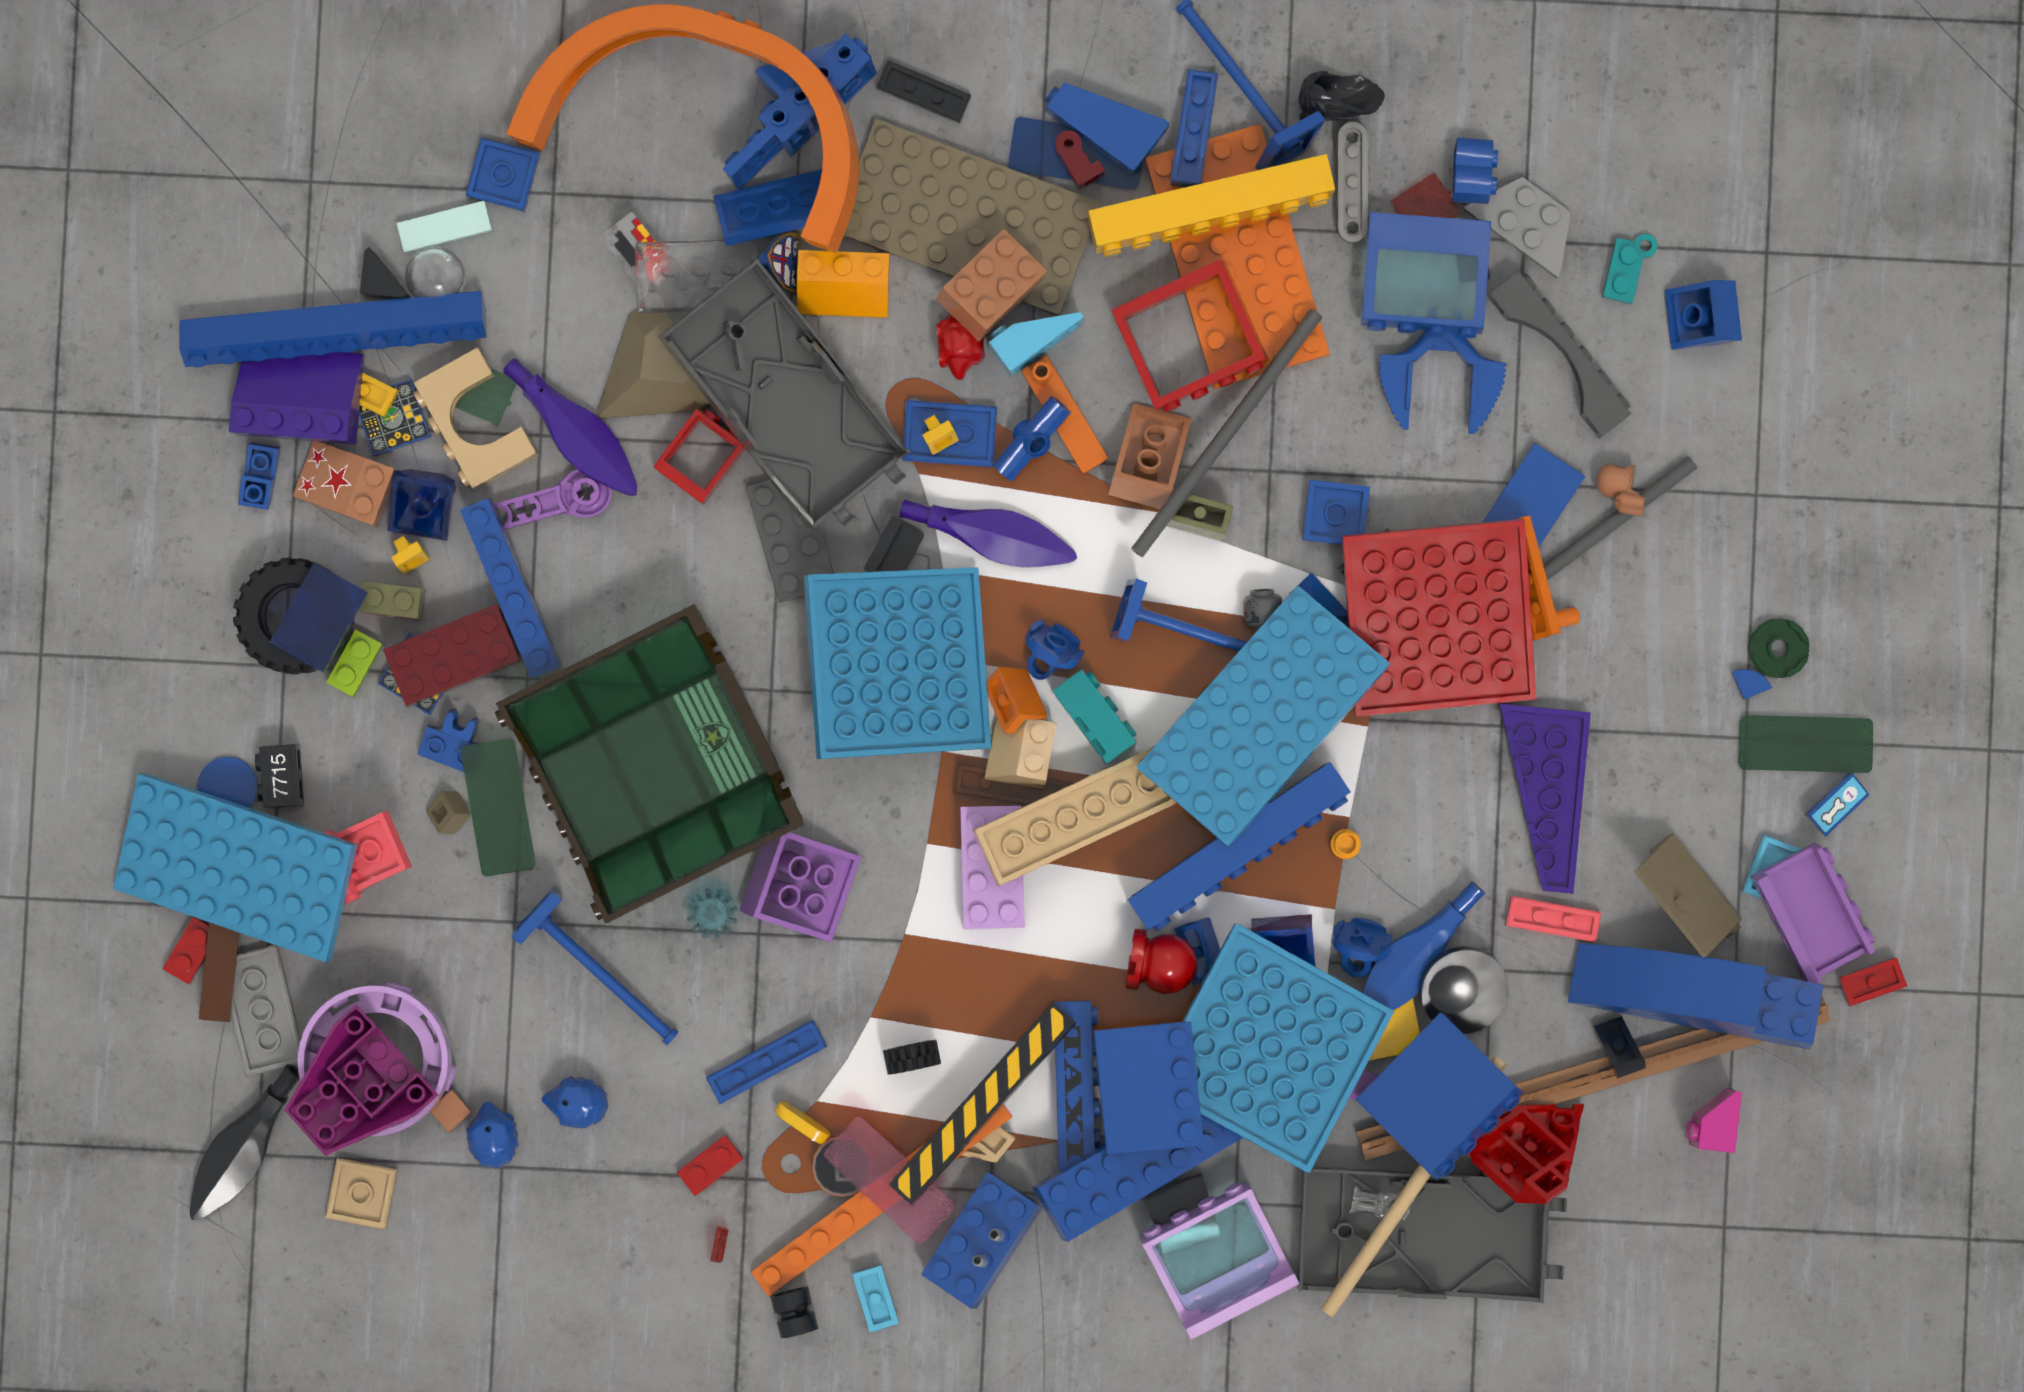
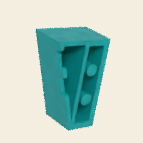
(1095, 715)

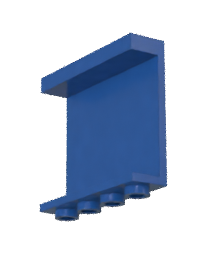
(1439, 1097)

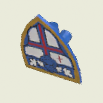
(783, 260)

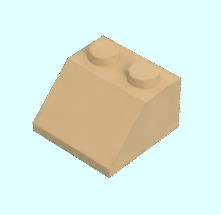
(1021, 756)

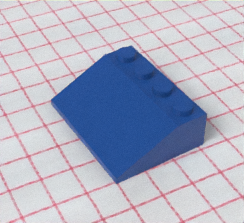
(1148, 1087)

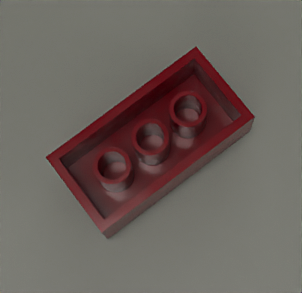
(451, 655)

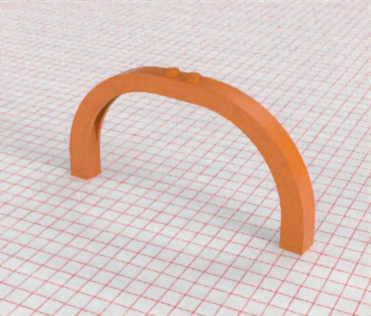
(604, 36)

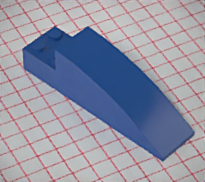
(1697, 993)

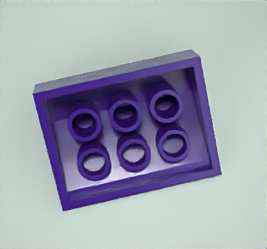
(299, 398)

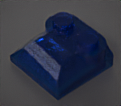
(421, 503)

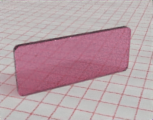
(871, 1165)

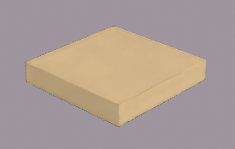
(361, 1193)

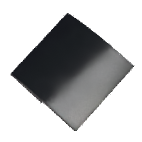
(1176, 1197)

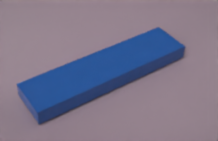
(1194, 128)
(766, 1061)

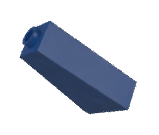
(1107, 125)

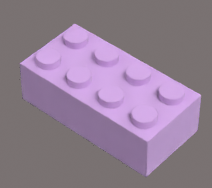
(983, 901)

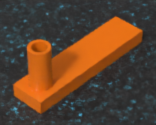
(1074, 430)
(1544, 617)

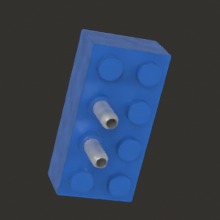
(982, 1240)

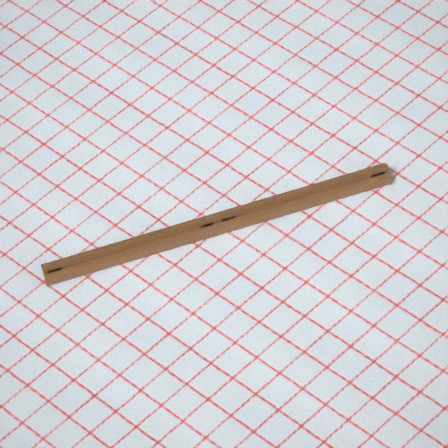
(1557, 1087)

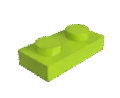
(354, 663)

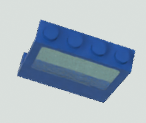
(1426, 274)

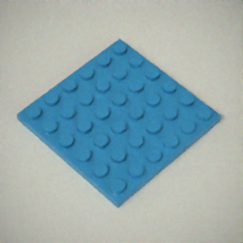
(897, 662)
(1279, 1046)

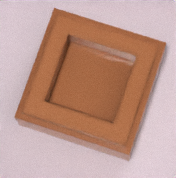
(451, 1110)

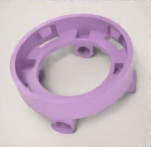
(401, 1003)

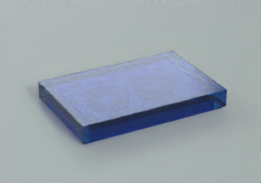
(318, 617)

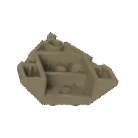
(646, 374)

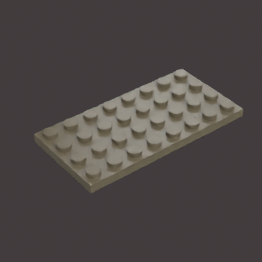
(949, 204)

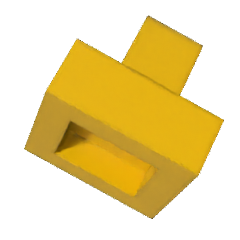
(939, 435)
(409, 555)

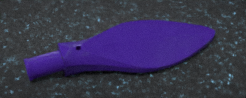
(577, 432)
(995, 534)

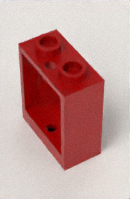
(711, 422)

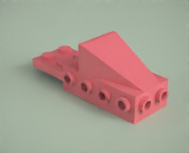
(377, 853)

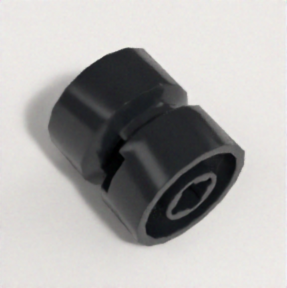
(794, 1312)

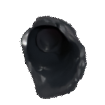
(1338, 96)

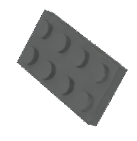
(787, 543)

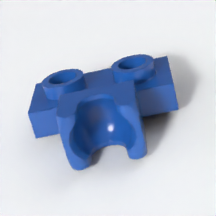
(446, 743)

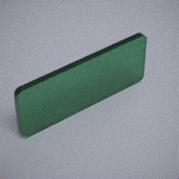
(1805, 744)
(498, 807)

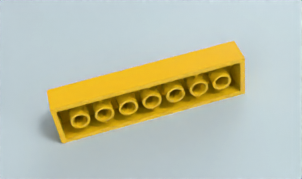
(1211, 204)

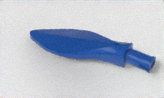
(1399, 974)

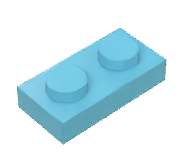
(875, 1298)

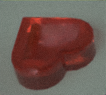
(719, 1244)

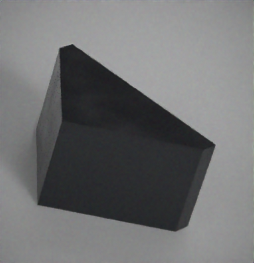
(378, 280)

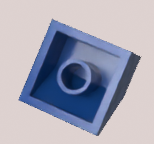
(1703, 314)

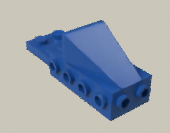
(790, 118)

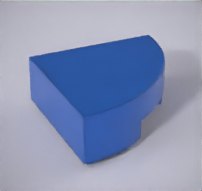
(1750, 683)

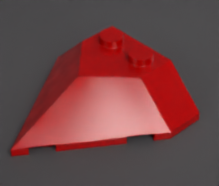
(1530, 1151)

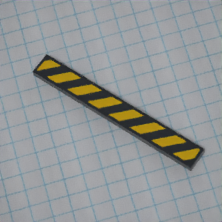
(982, 1103)

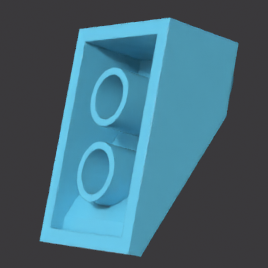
(1028, 340)

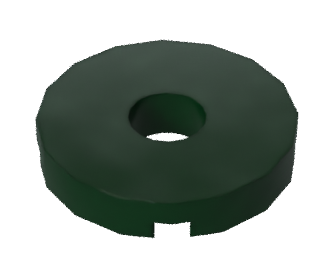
(1766, 661)

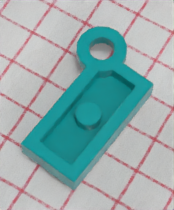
(1626, 268)

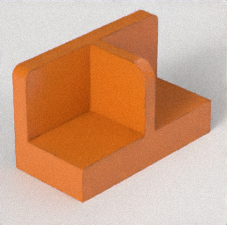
(1014, 698)

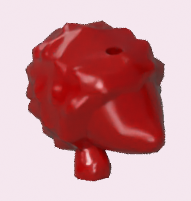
(958, 347)

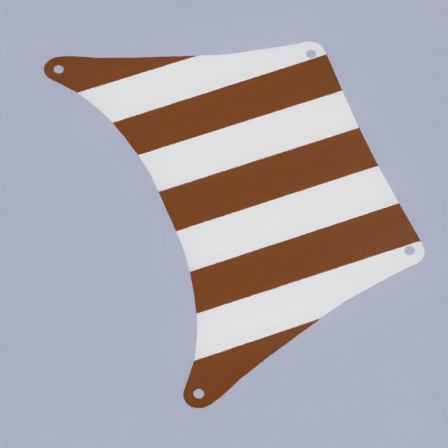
(991, 984)

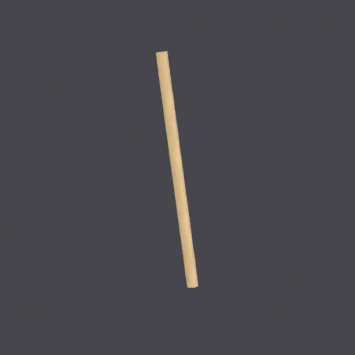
(1381, 1233)

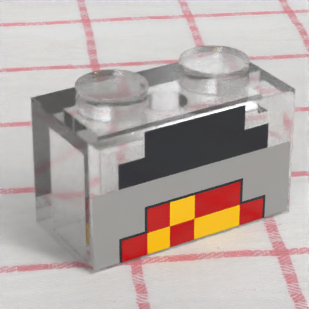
(623, 237)

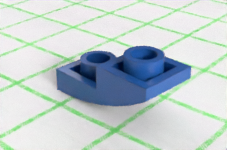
(259, 475)

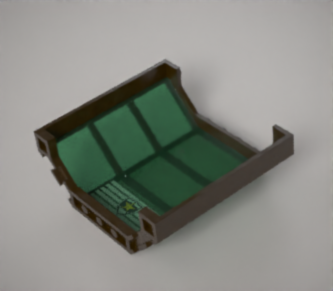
(651, 763)

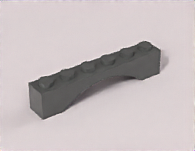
(1522, 305)

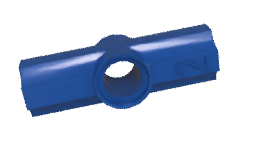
(1031, 438)

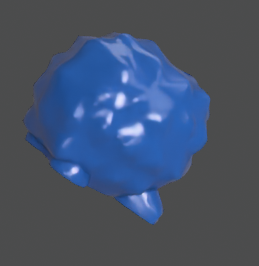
(577, 1102)
(492, 1136)

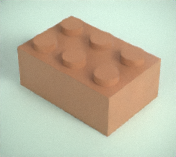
(991, 285)

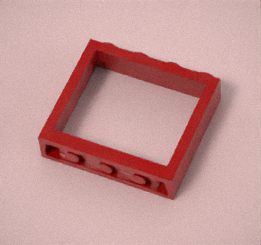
(1169, 291)

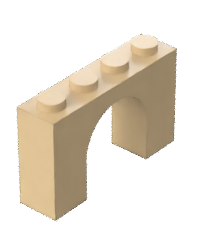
(441, 393)

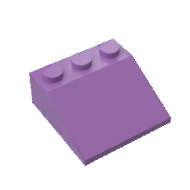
(800, 885)

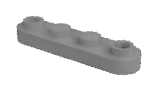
(1352, 182)

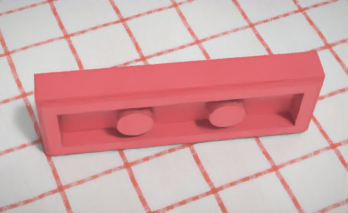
(1553, 918)

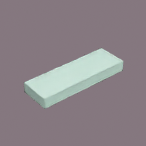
(444, 226)

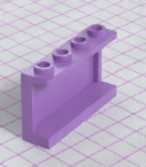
(1813, 912)

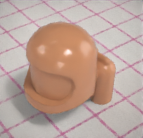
(1617, 483)

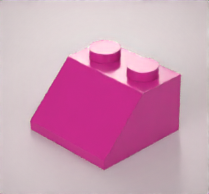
(1716, 1123)

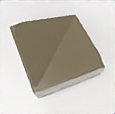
(448, 812)

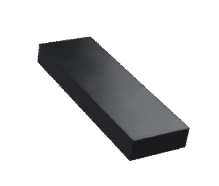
(923, 92)

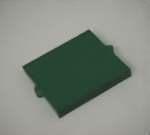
(489, 399)

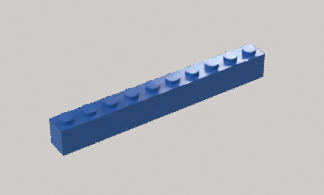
(332, 329)

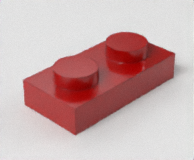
(189, 952)
(1872, 981)
(710, 1165)

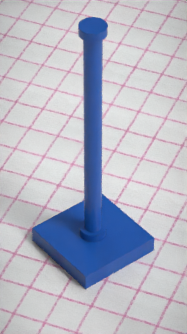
(1286, 142)
(1132, 611)
(541, 919)

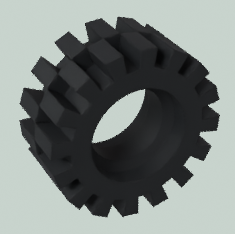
(912, 1057)

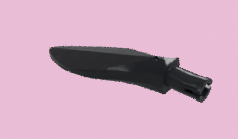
(239, 1149)

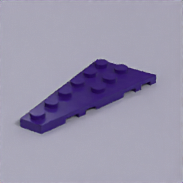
(1549, 769)

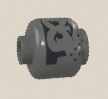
(1260, 606)

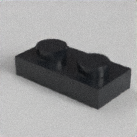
(1619, 1047)

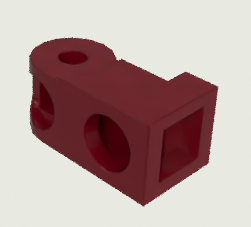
(1075, 160)

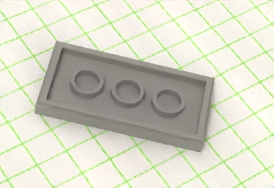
(264, 1012)

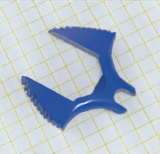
(1484, 384)

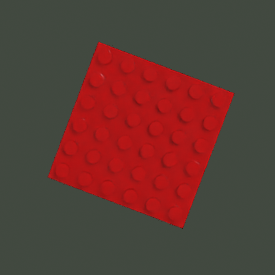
(1444, 614)

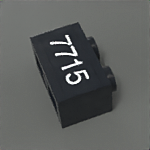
(280, 775)

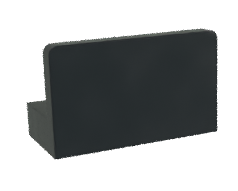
(894, 547)

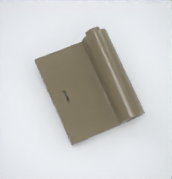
(1688, 895)

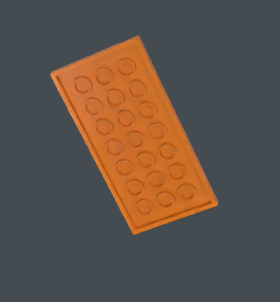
(1259, 258)

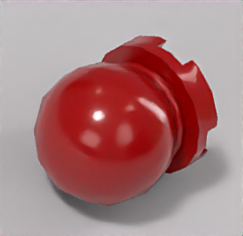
(1162, 963)

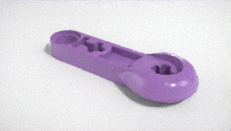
(559, 500)

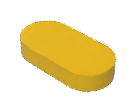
(802, 1122)

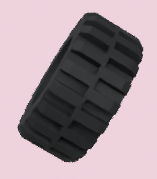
(252, 612)

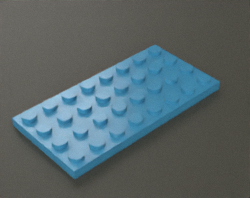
(1263, 716)
(235, 866)

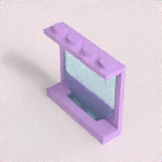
(1218, 1259)

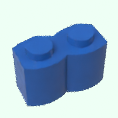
(1473, 170)

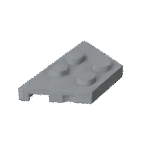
(1527, 222)

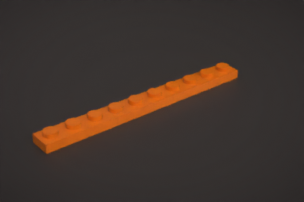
(837, 1228)

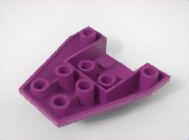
(356, 1086)

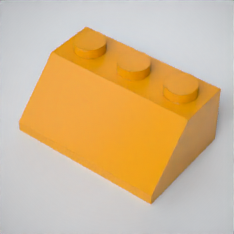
(843, 283)

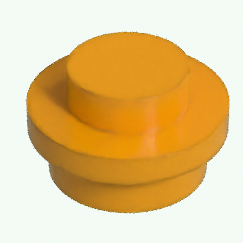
(1345, 844)

